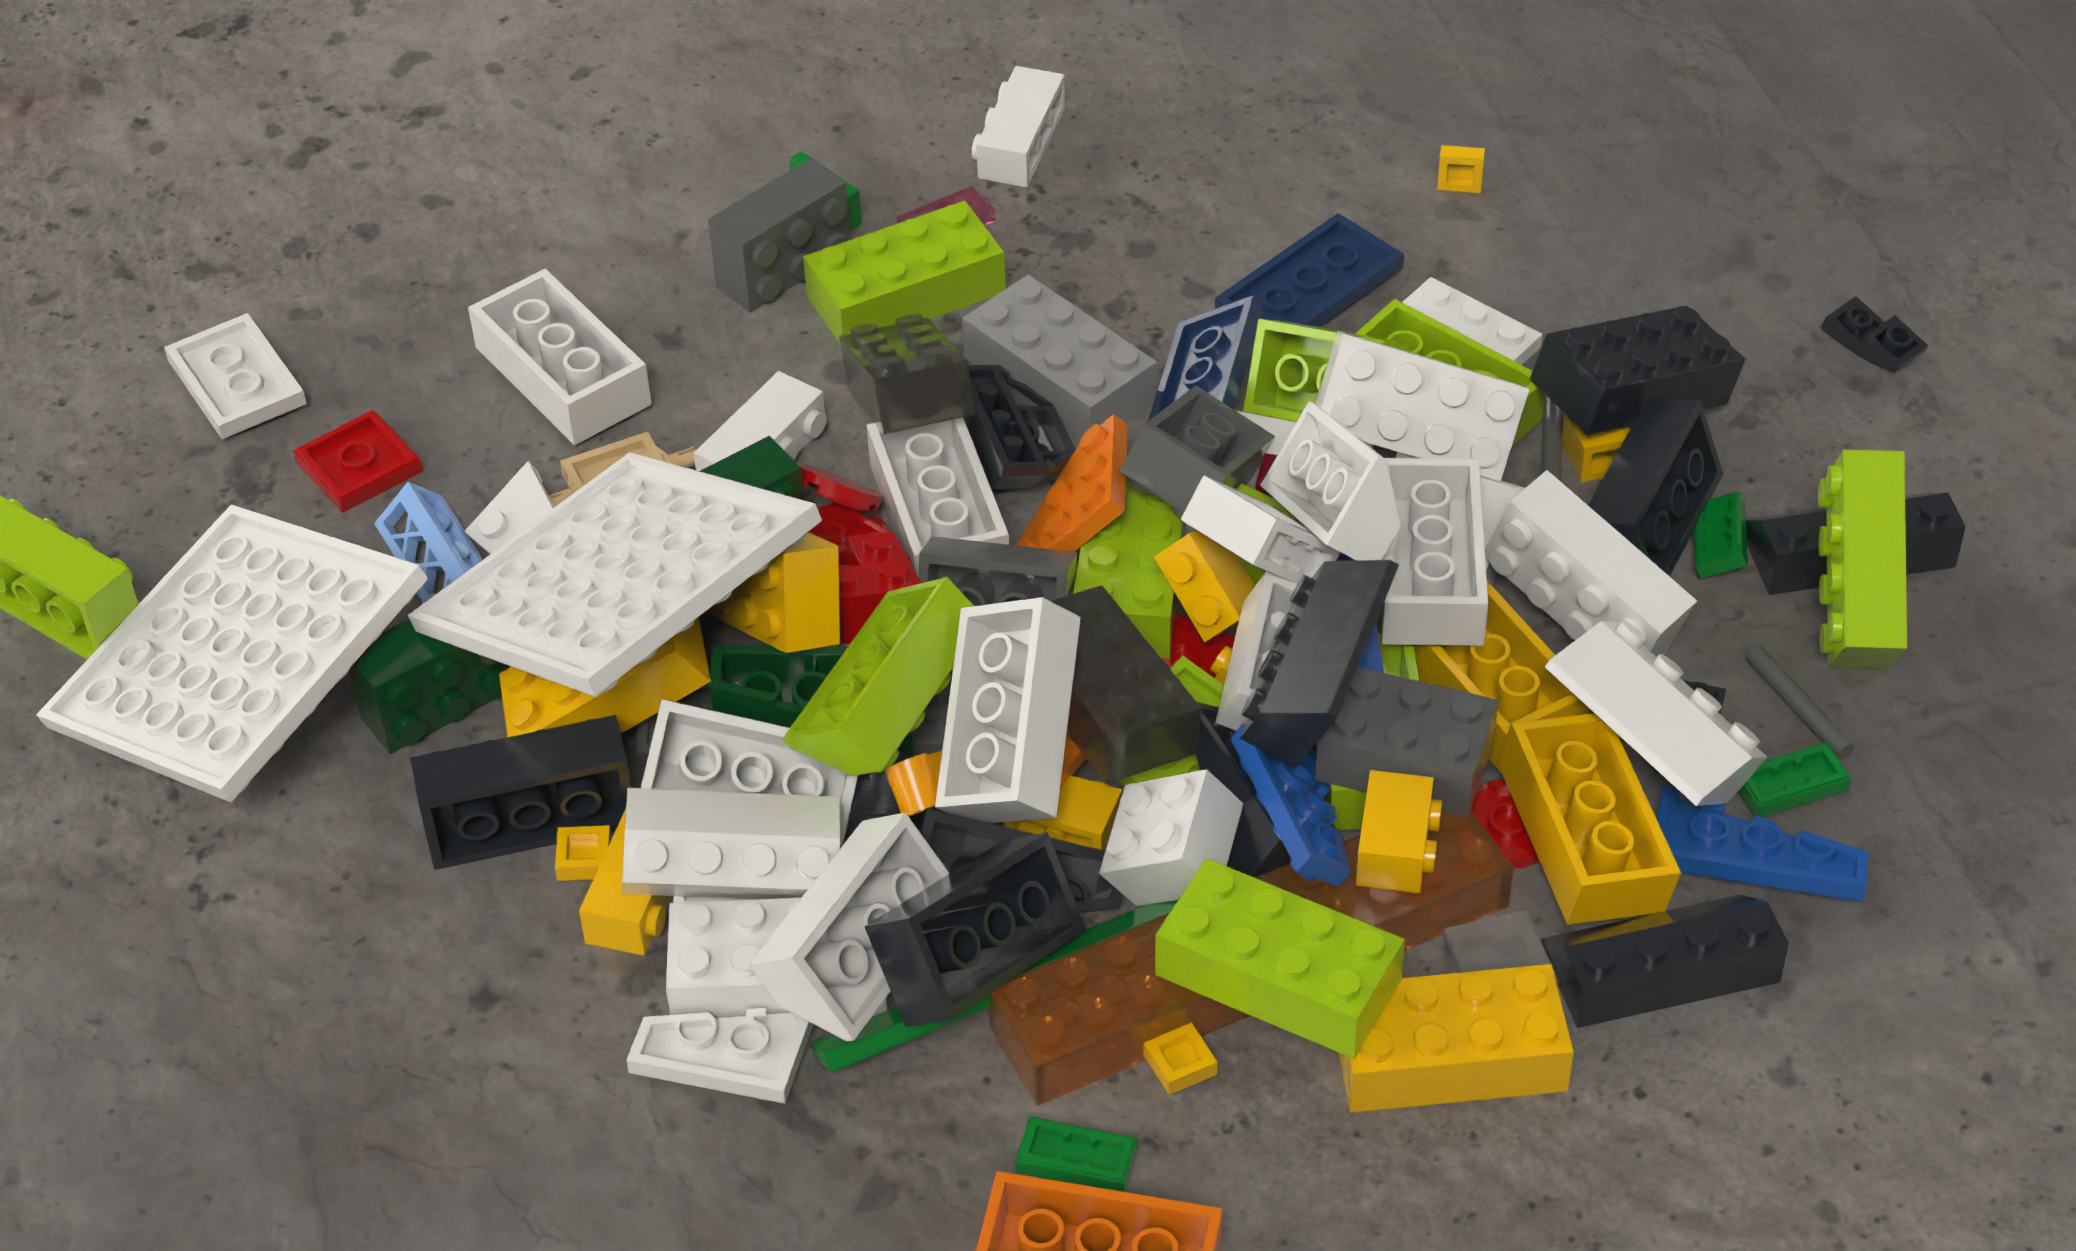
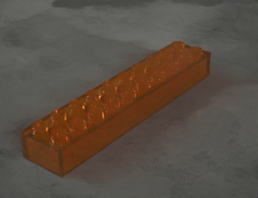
(1101, 1003)

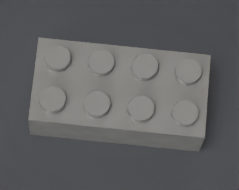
(1061, 355)

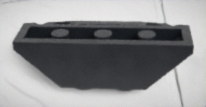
(1014, 430)

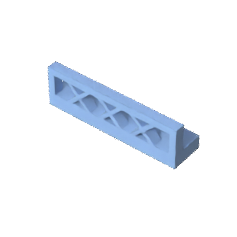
(435, 523)

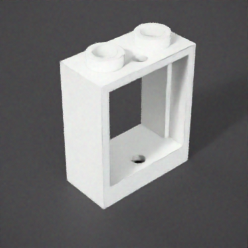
(1256, 531)

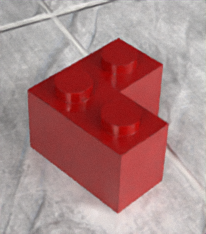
(870, 569)

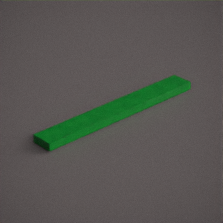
(888, 1028)

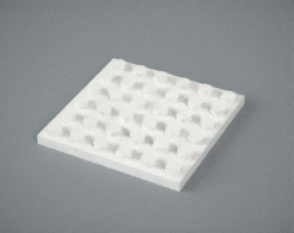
(614, 571)
(232, 650)

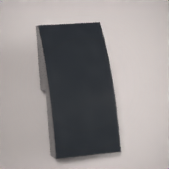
(1869, 337)

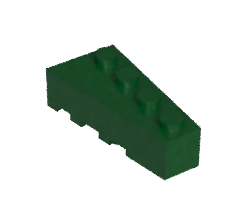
(773, 684)

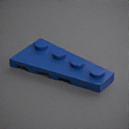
(1297, 811)
(1758, 851)

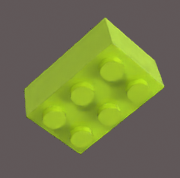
(1290, 366)

